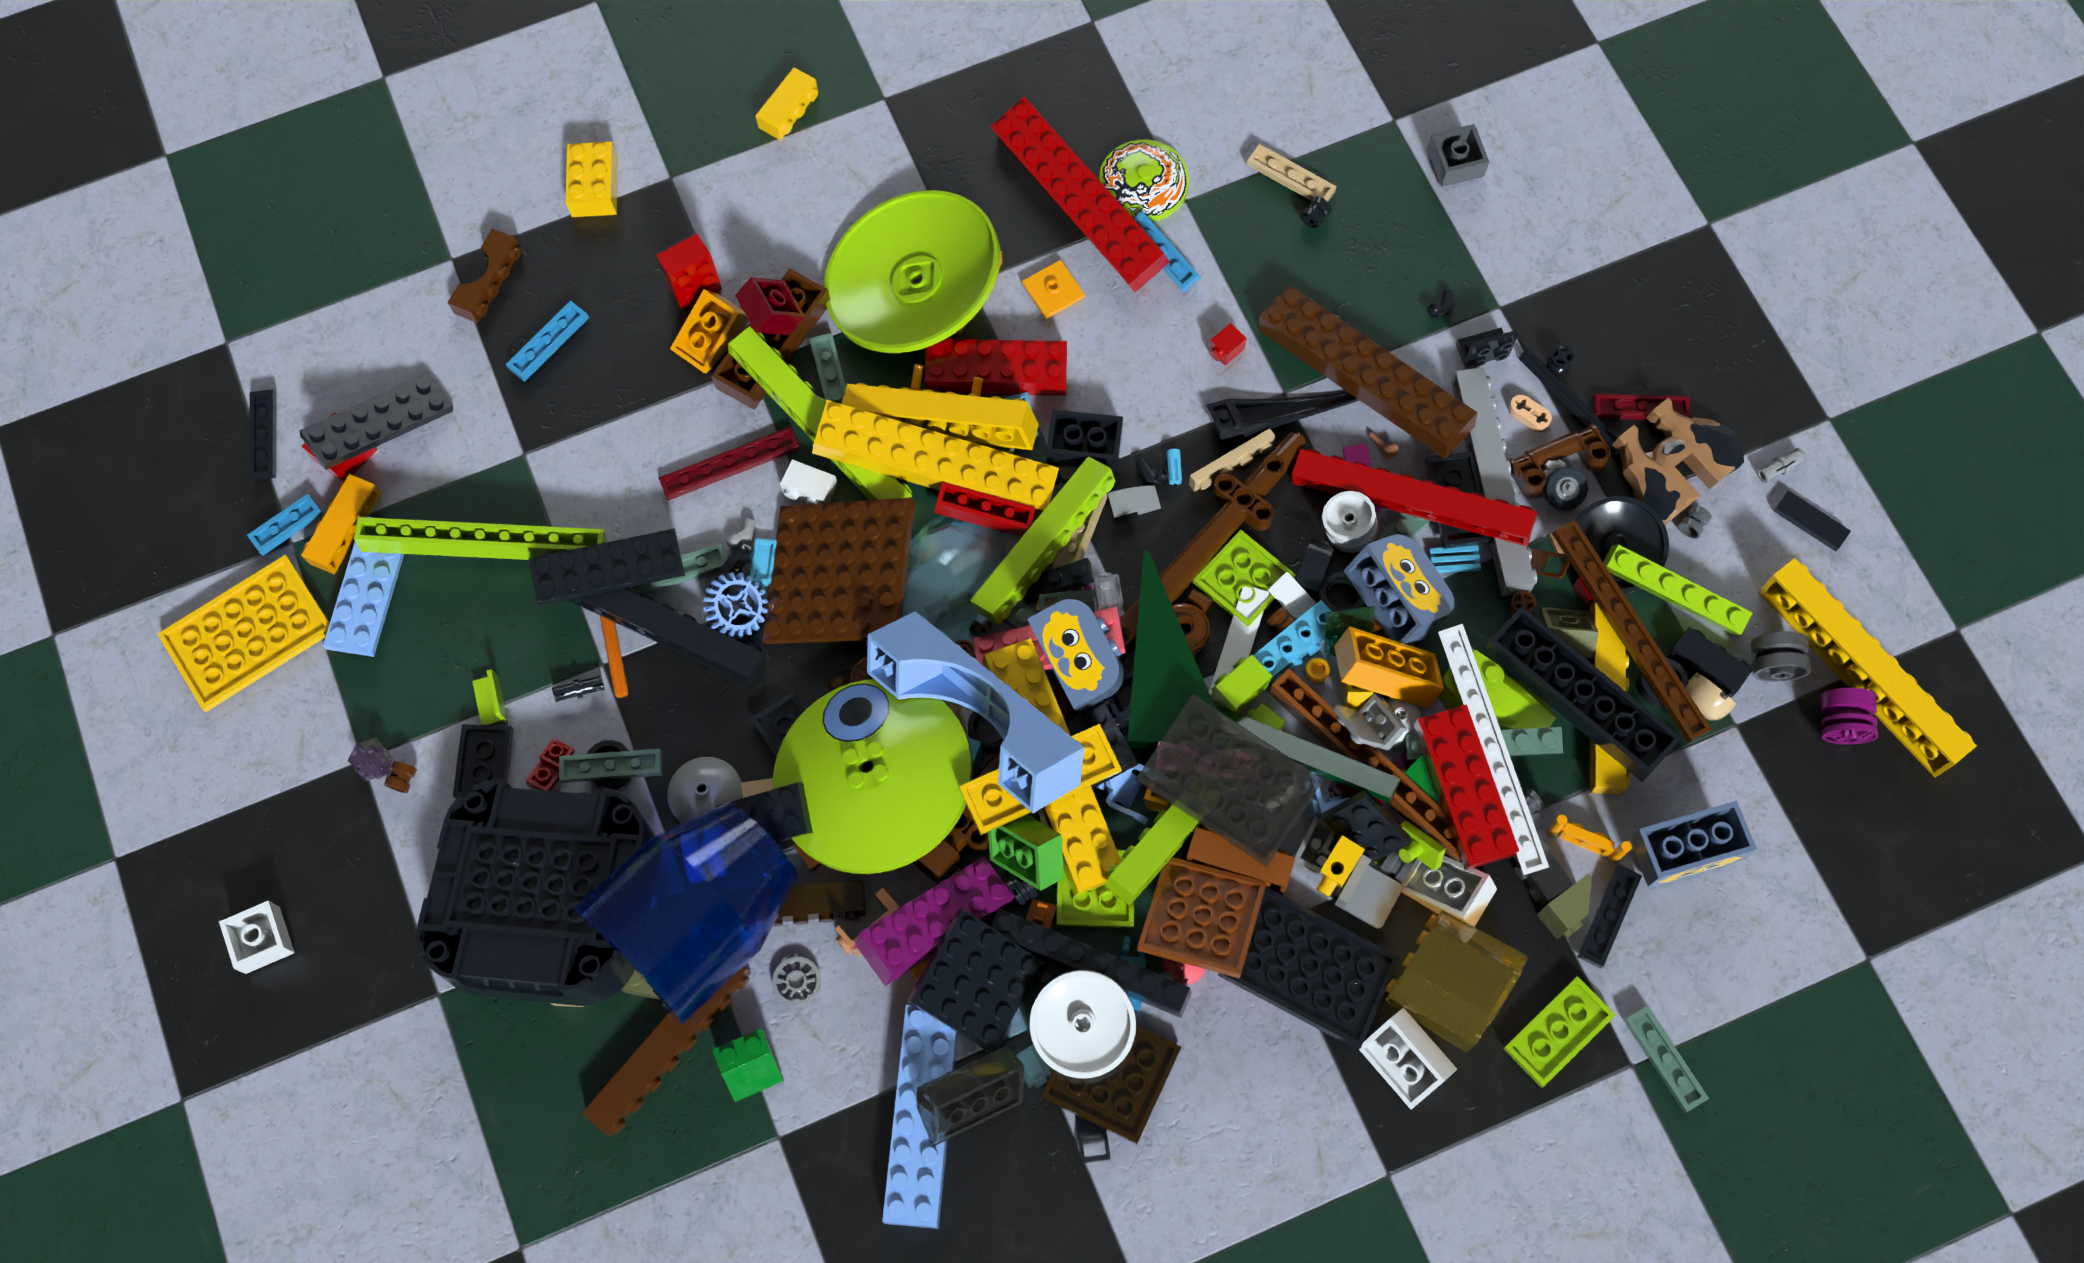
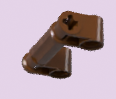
(1585, 443)

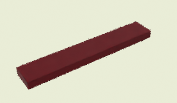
(729, 463)

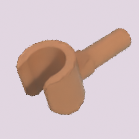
(1389, 450)

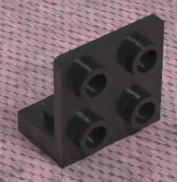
(1486, 346)

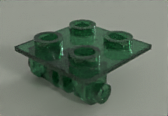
(1339, 621)

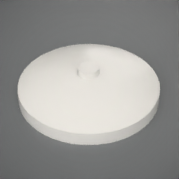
(1083, 1024)

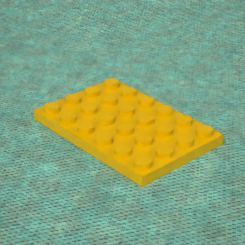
(245, 633)

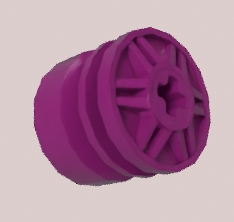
(1849, 716)

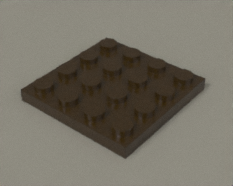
(1125, 1095)

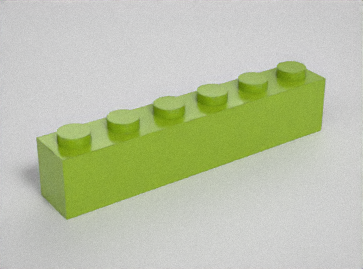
(1677, 590)

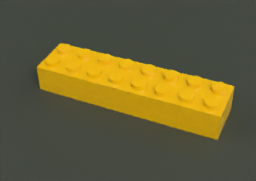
(965, 417)

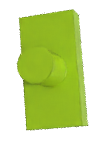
(1421, 847)

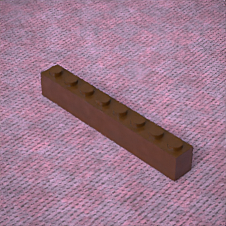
(653, 1059)

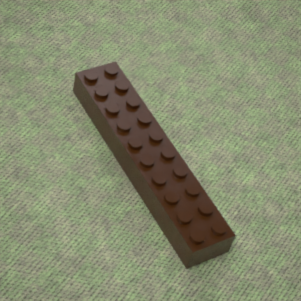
(1367, 371)

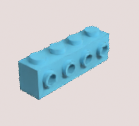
(1294, 642)

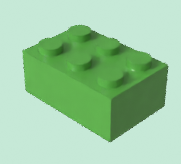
(1028, 851)

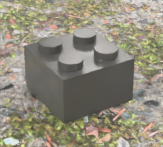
(1458, 155)

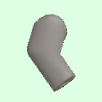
(744, 536)

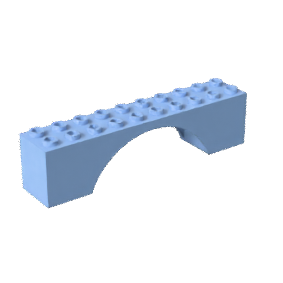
(919, 661)

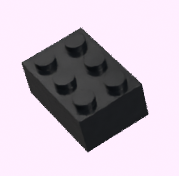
(1082, 434)

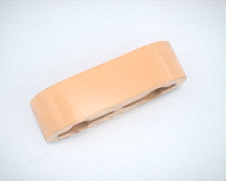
(1530, 413)

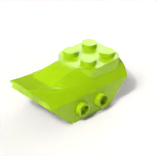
(1512, 702)

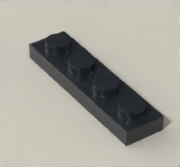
(262, 435)
(1609, 916)

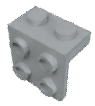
(1373, 724)
(1368, 894)

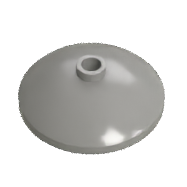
(721, 787)

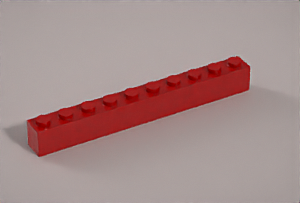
(1416, 497)

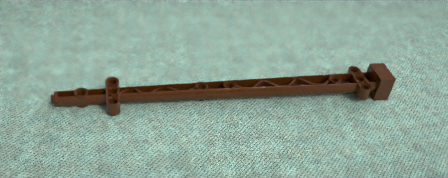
(1176, 577)

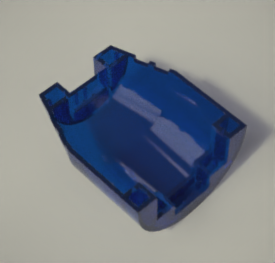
(693, 905)

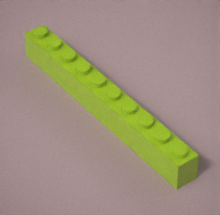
(803, 406)
(469, 539)
(1164, 838)

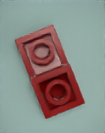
(547, 771)

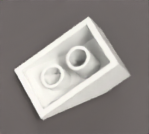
(1450, 889)

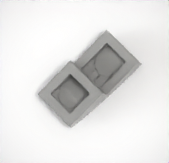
(1134, 499)

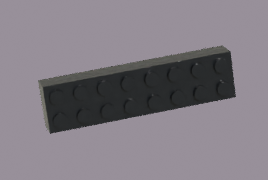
(1582, 694)

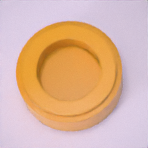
(1317, 670)

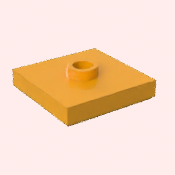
(1053, 289)

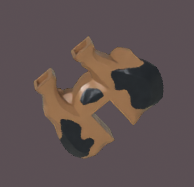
(1701, 443)

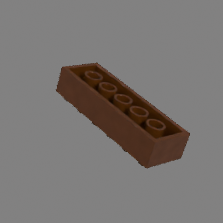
(735, 380)

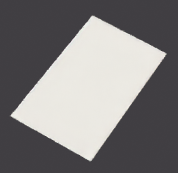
(1291, 595)

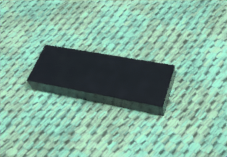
(1812, 521)

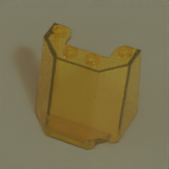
(1456, 980)

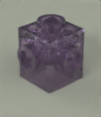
(370, 759)

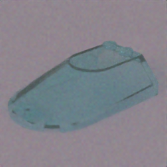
(947, 569)

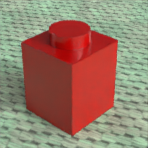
(1227, 344)

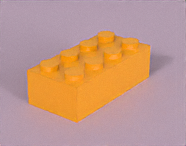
(1388, 667)

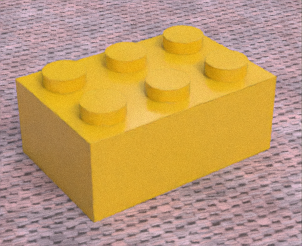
(591, 179)

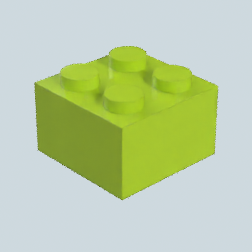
(1241, 685)

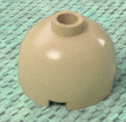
(1709, 698)

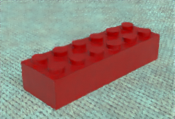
(1004, 365)
(1466, 787)

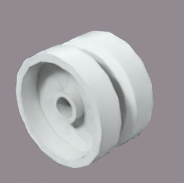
(1350, 521)

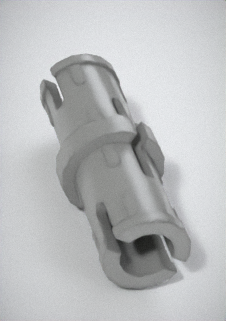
(1781, 465)

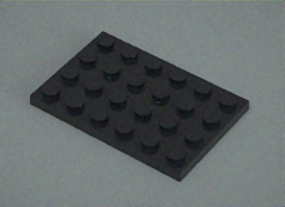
(1315, 969)

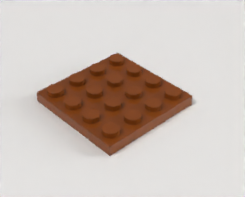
(1202, 917)

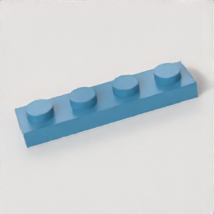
(1178, 269)
(547, 341)

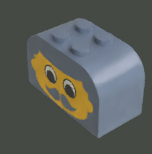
(1402, 586)
(1079, 652)
(1692, 844)

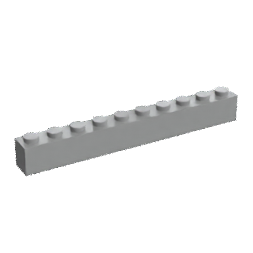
(1494, 472)

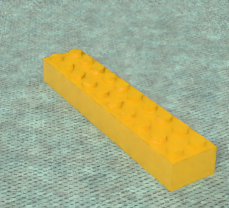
(930, 457)
(1864, 664)
(1085, 836)

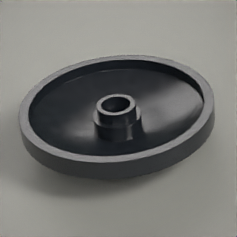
(1625, 523)

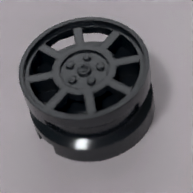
(1020, 889)

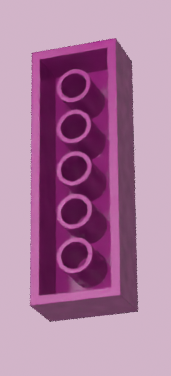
(916, 929)

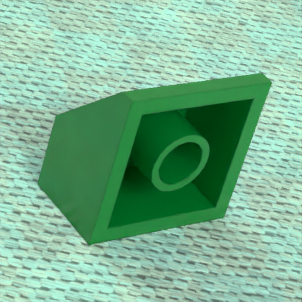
(748, 1065)

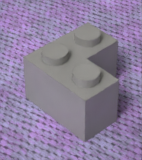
(1315, 850)

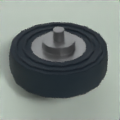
(1565, 488)

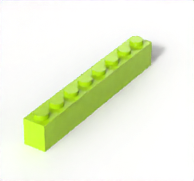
(1043, 541)

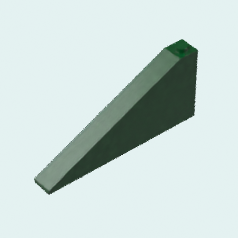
(1163, 665)

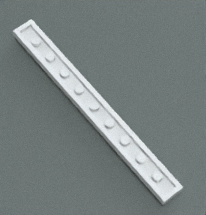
(1475, 696)

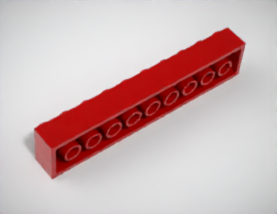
(1080, 194)

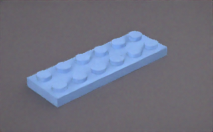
(363, 602)

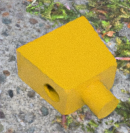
(1345, 855)

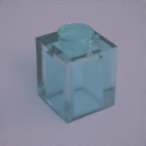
(1035, 1068)

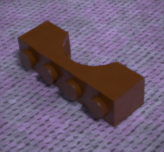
(473, 299)

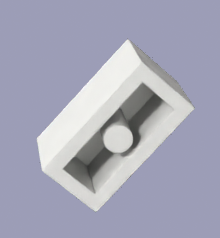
(808, 484)

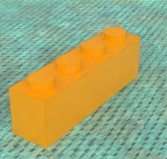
(337, 529)

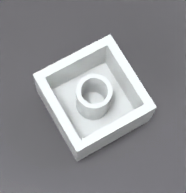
(256, 937)

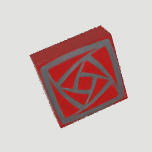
(1583, 592)

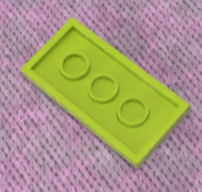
(1559, 1031)

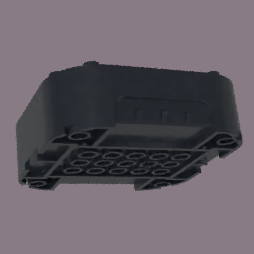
(509, 887)

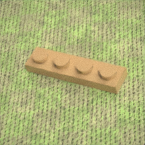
(1290, 174)
(1239, 456)

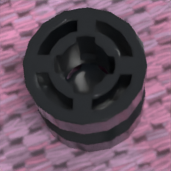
(1314, 214)

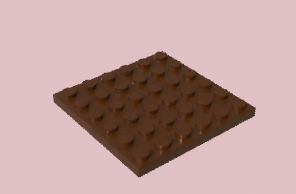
(838, 570)

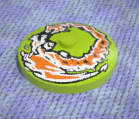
(1146, 178)

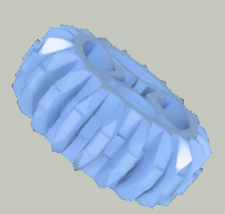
(740, 596)

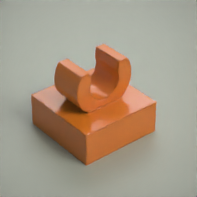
(1041, 913)

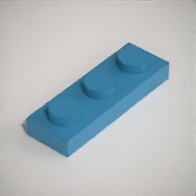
(285, 524)

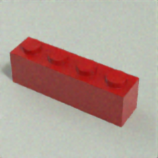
(984, 509)

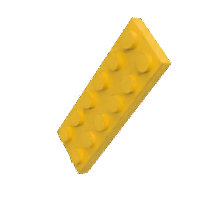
(994, 806)

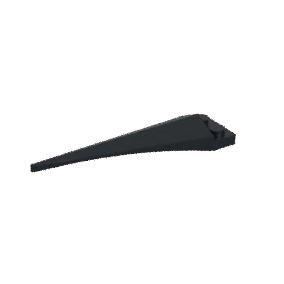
(1253, 416)

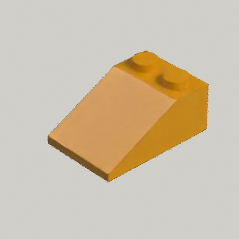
(709, 330)

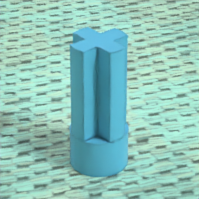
(1174, 466)

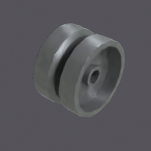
(1780, 656)

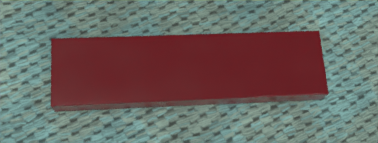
(1635, 406)

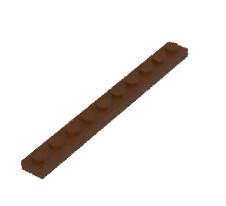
(1632, 631)

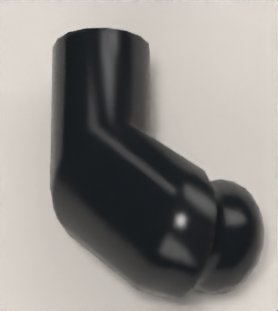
(1442, 308)

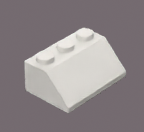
(1407, 1058)

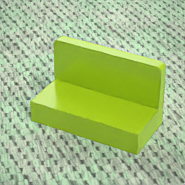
(490, 700)

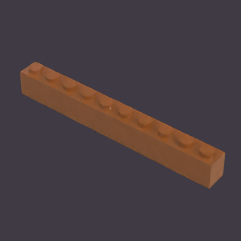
(1322, 722)

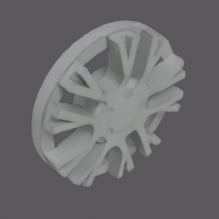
(796, 981)

